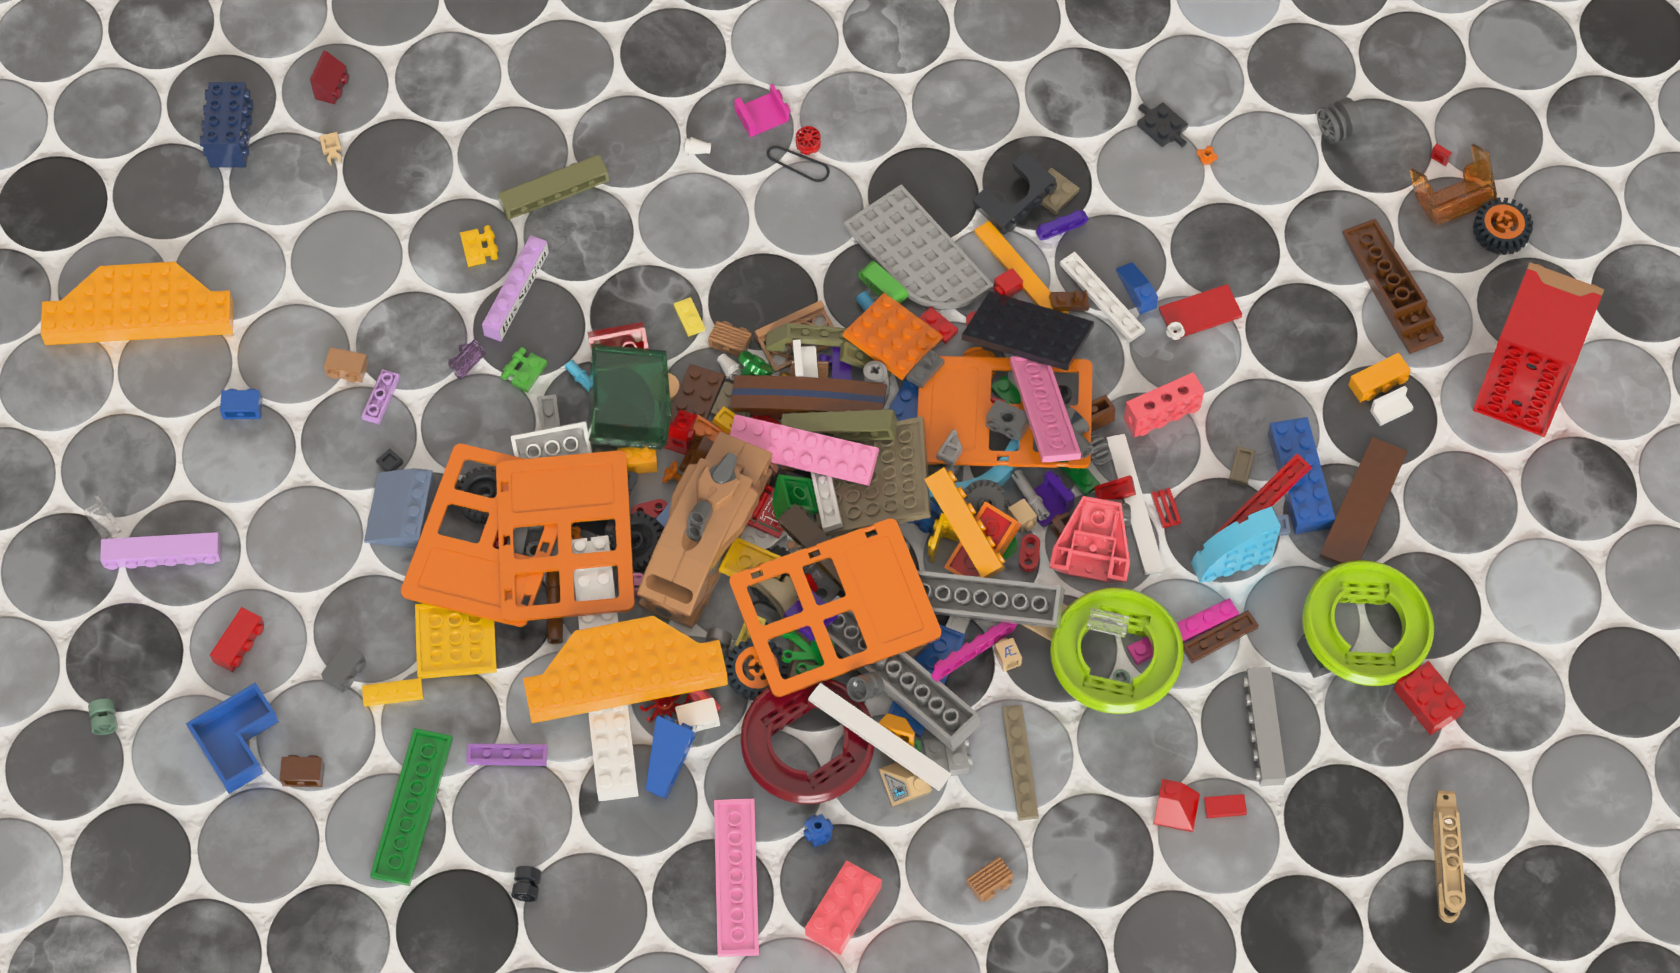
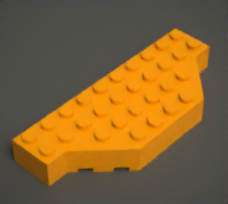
(137, 305)
(623, 667)

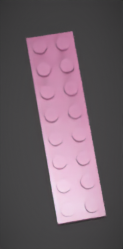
(1045, 410)
(809, 450)
(736, 878)

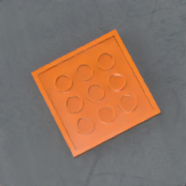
(892, 335)

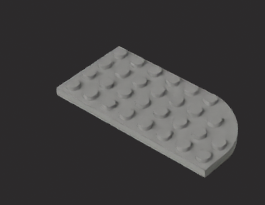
(917, 252)

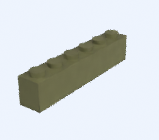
(553, 187)
(846, 424)

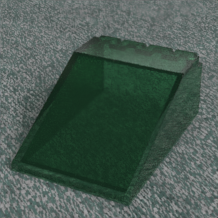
(628, 397)

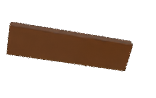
(1220, 636)

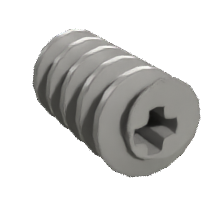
(876, 372)

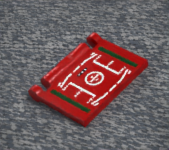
(765, 515)

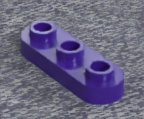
(1061, 225)

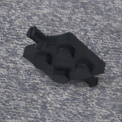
(1162, 124)

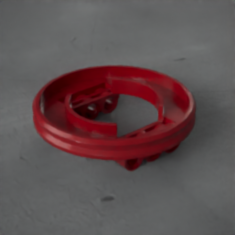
(772, 713)

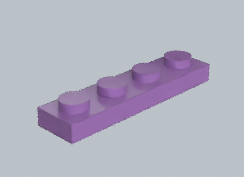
(507, 754)

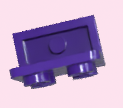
(1055, 497)

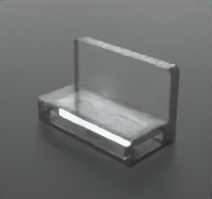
(102, 519)
(1108, 622)

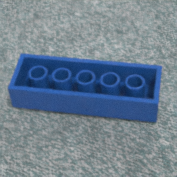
(1308, 498)

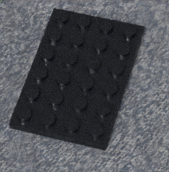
(1028, 330)

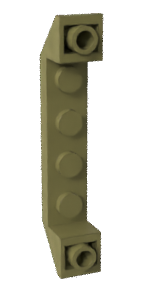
(806, 333)

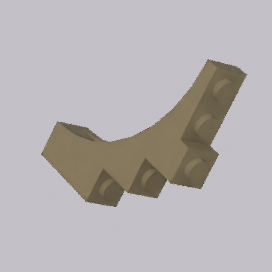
(783, 596)

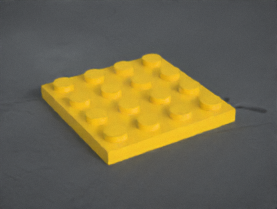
(453, 643)

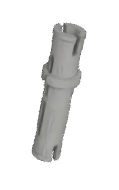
(1033, 499)

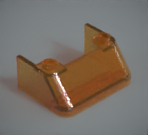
(1460, 197)

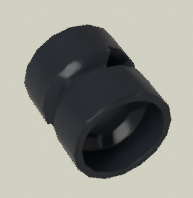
(526, 883)

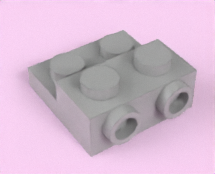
(955, 762)

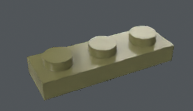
(854, 356)

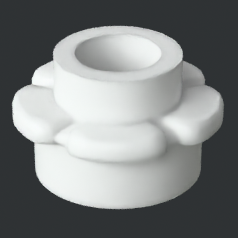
(1175, 326)

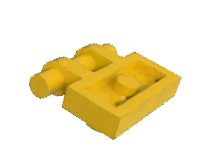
(473, 249)

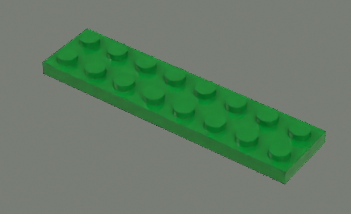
(411, 807)

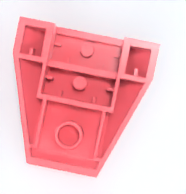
(1093, 543)

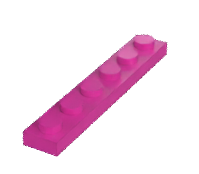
(1189, 628)
(972, 649)

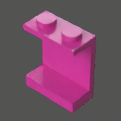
(762, 112)

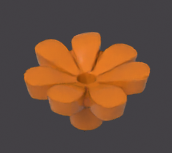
(671, 473)

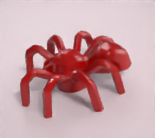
(664, 706)

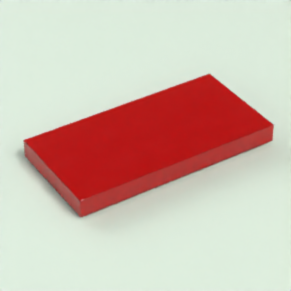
(1202, 310)

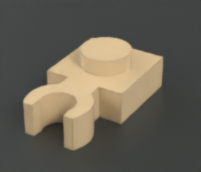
(331, 145)

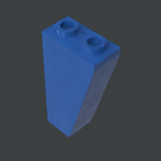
(668, 754)

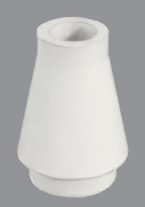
(696, 146)
(729, 366)

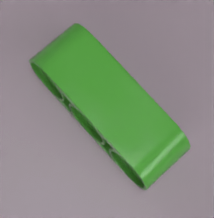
(881, 281)

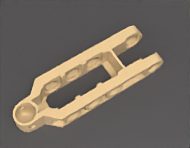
(1448, 856)

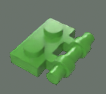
(529, 371)

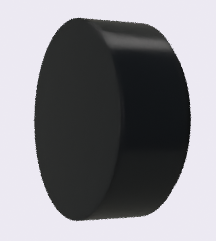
(1066, 393)

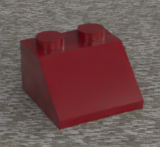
(329, 78)

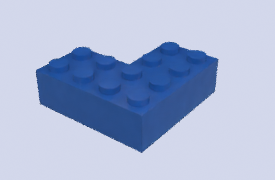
(224, 733)

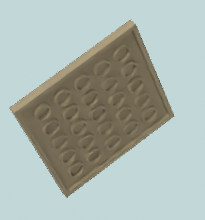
(895, 486)

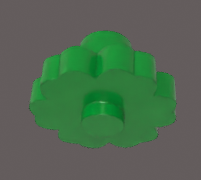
(754, 365)

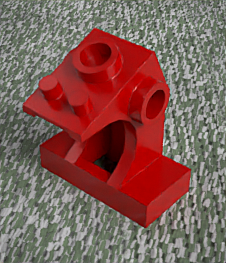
(681, 430)

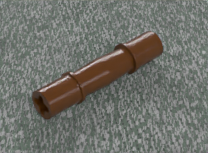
(554, 625)

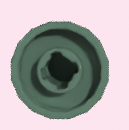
(103, 716)

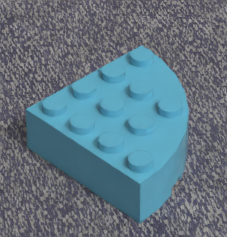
(1238, 546)

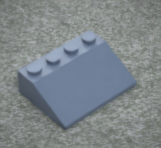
(400, 507)

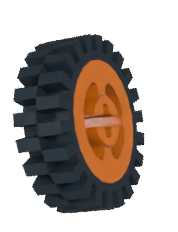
(1505, 216)
(735, 674)

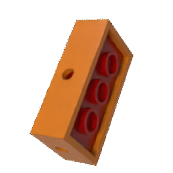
(998, 526)

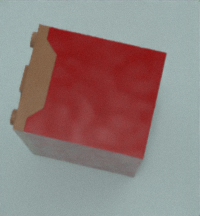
(1538, 349)

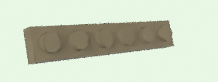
(1020, 762)

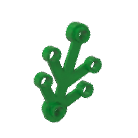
(810, 653)

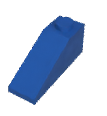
(1138, 288)

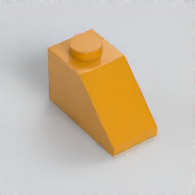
(899, 727)

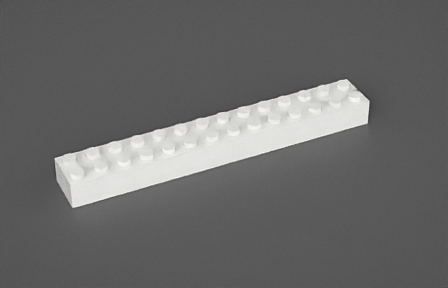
(608, 727)

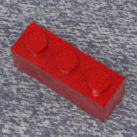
(237, 639)

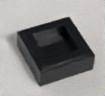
(389, 461)

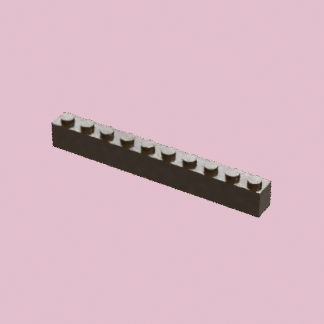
(808, 534)

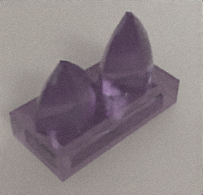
(469, 356)

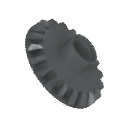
(986, 490)

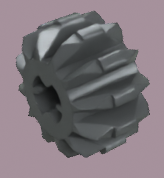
(1101, 452)

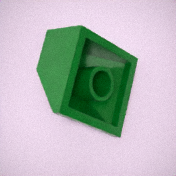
(791, 491)

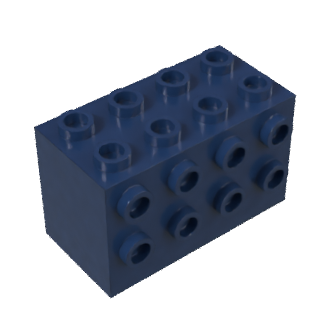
(226, 124)

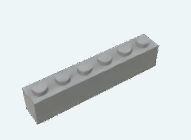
(1265, 727)

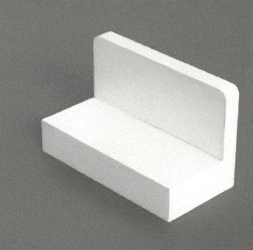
(805, 360)
(1391, 406)
(698, 714)

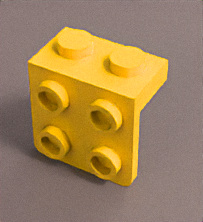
(942, 529)

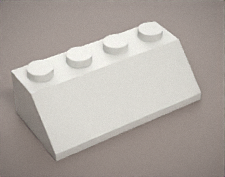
(553, 441)

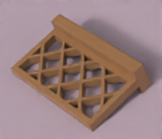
(799, 317)

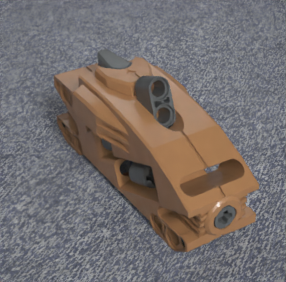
(703, 522)

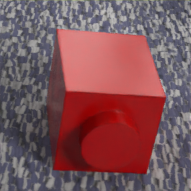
(1008, 283)

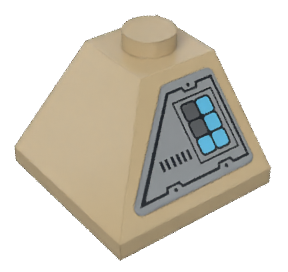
(902, 784)

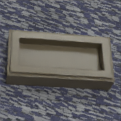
(1241, 466)

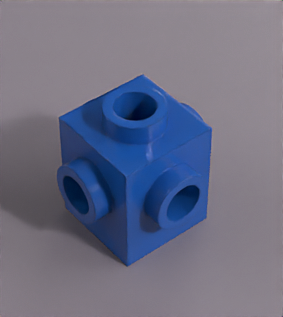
(815, 835)

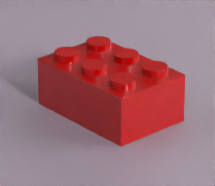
(1429, 698)

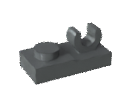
(925, 369)

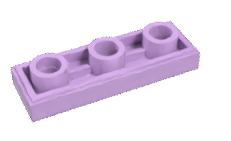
(378, 404)

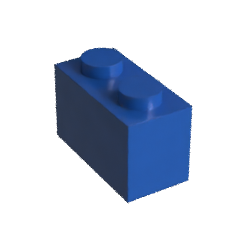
(241, 404)

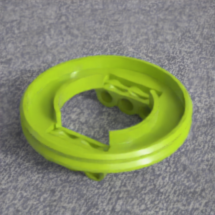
(1372, 584)
(1146, 619)

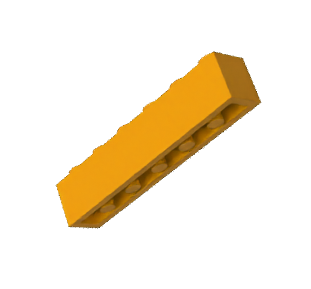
(965, 523)

